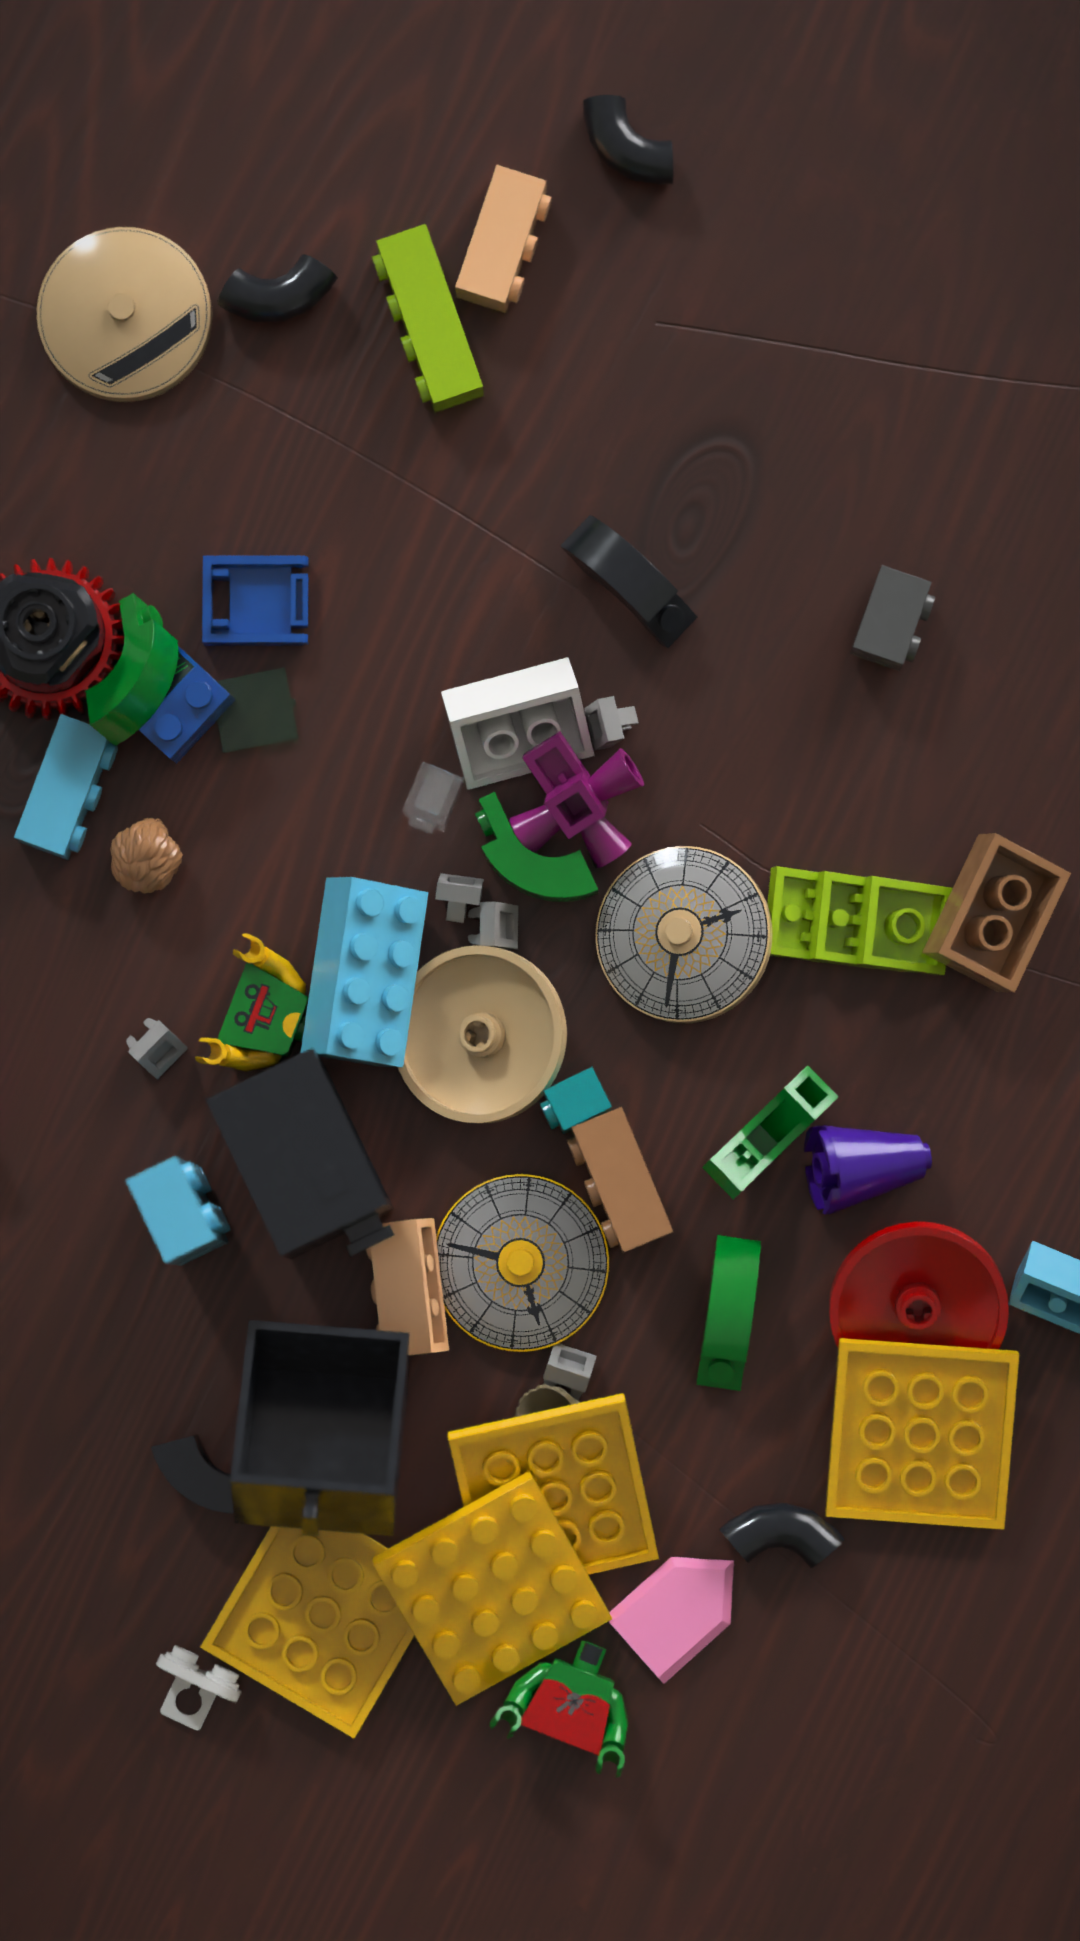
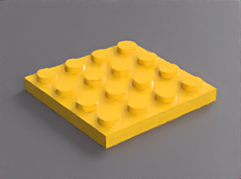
(921, 1433)
(583, 1467)
(492, 1588)
(314, 1624)

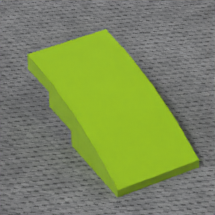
(854, 919)

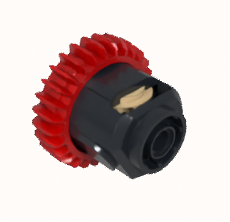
(55, 637)

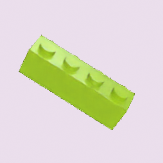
(429, 318)

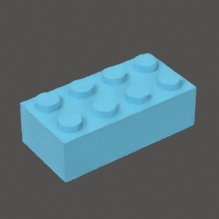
(364, 971)
(178, 1210)

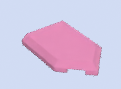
(676, 1612)

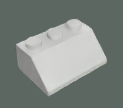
(510, 715)

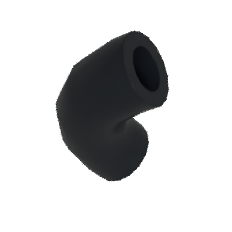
(621, 146)
(279, 297)
(783, 1527)

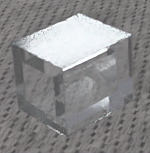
(432, 798)

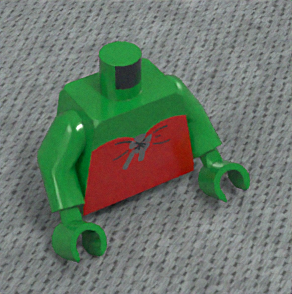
(571, 1705)

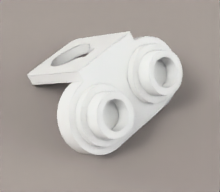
(212, 1683)

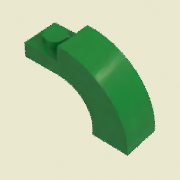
(139, 679)
(535, 875)
(770, 1132)
(729, 1312)

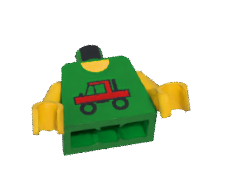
(263, 1015)

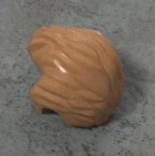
(145, 856)

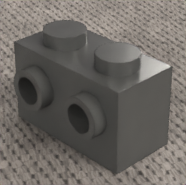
(892, 617)

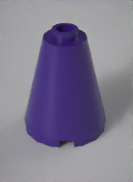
(860, 1164)

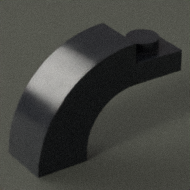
(630, 579)
(193, 1474)

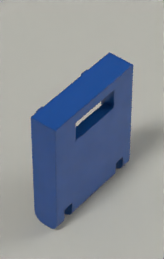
(263, 601)

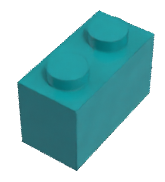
(575, 1101)

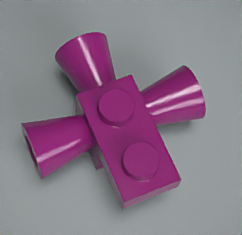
(576, 799)

